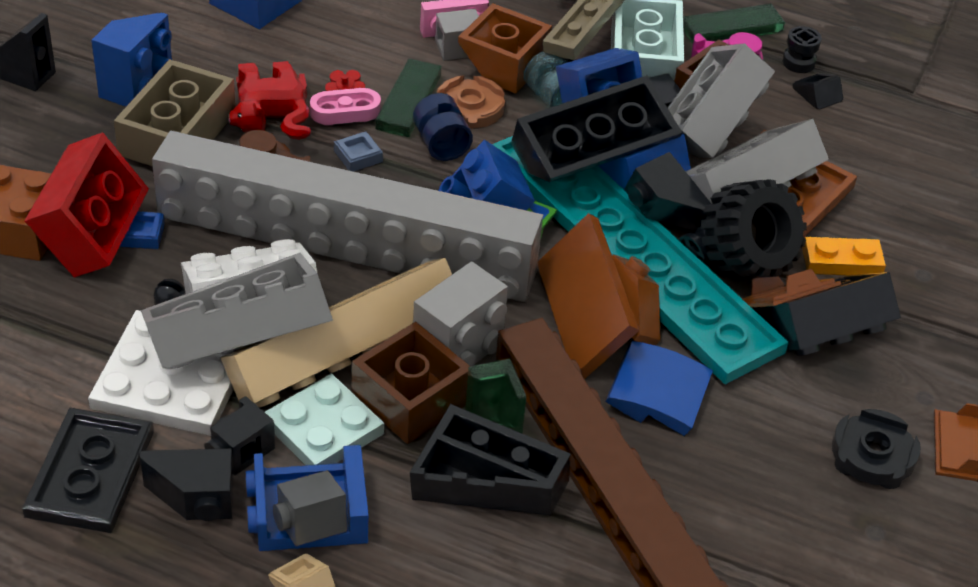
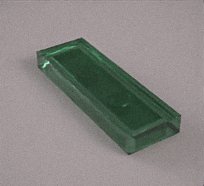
(723, 24)
(412, 85)

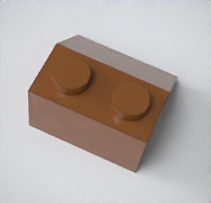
(503, 45)

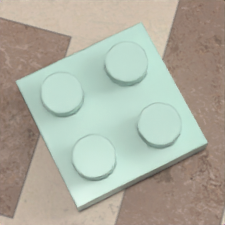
(324, 420)

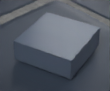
(358, 151)

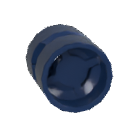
(442, 127)

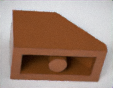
(642, 296)

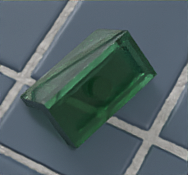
(496, 394)

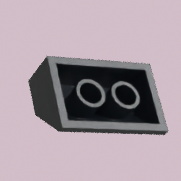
(836, 313)

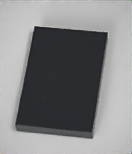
(88, 470)

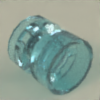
(542, 77)

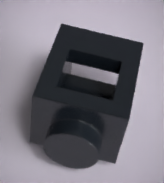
(245, 432)

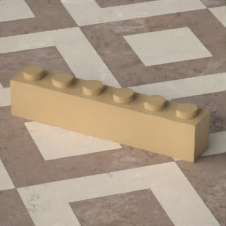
(357, 327)

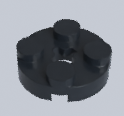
(884, 467)

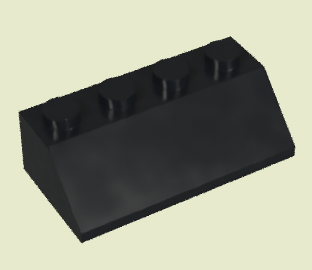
(593, 130)

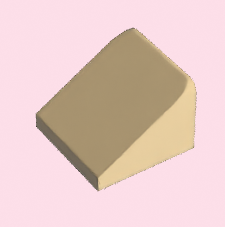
(302, 572)

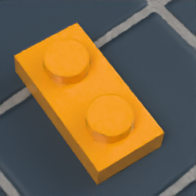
(843, 256)

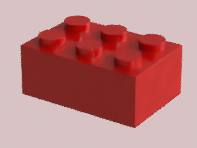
(87, 205)

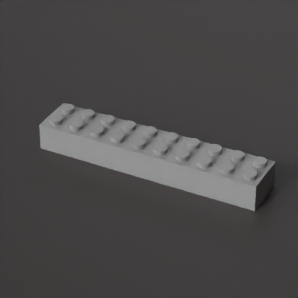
(342, 211)

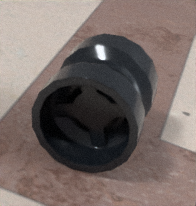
(802, 48)

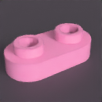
(345, 106)

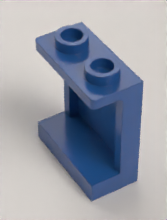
(263, 485)

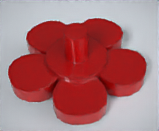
(343, 81)

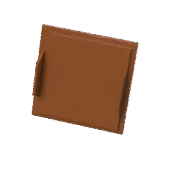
(772, 291)
(957, 443)

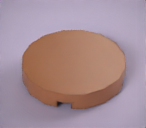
(478, 99)

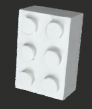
(207, 269)

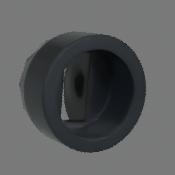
(167, 290)

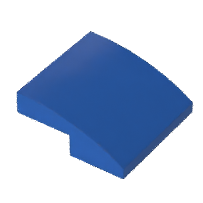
(659, 385)

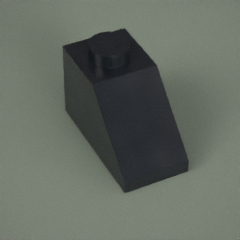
(28, 55)
(667, 193)
(191, 481)

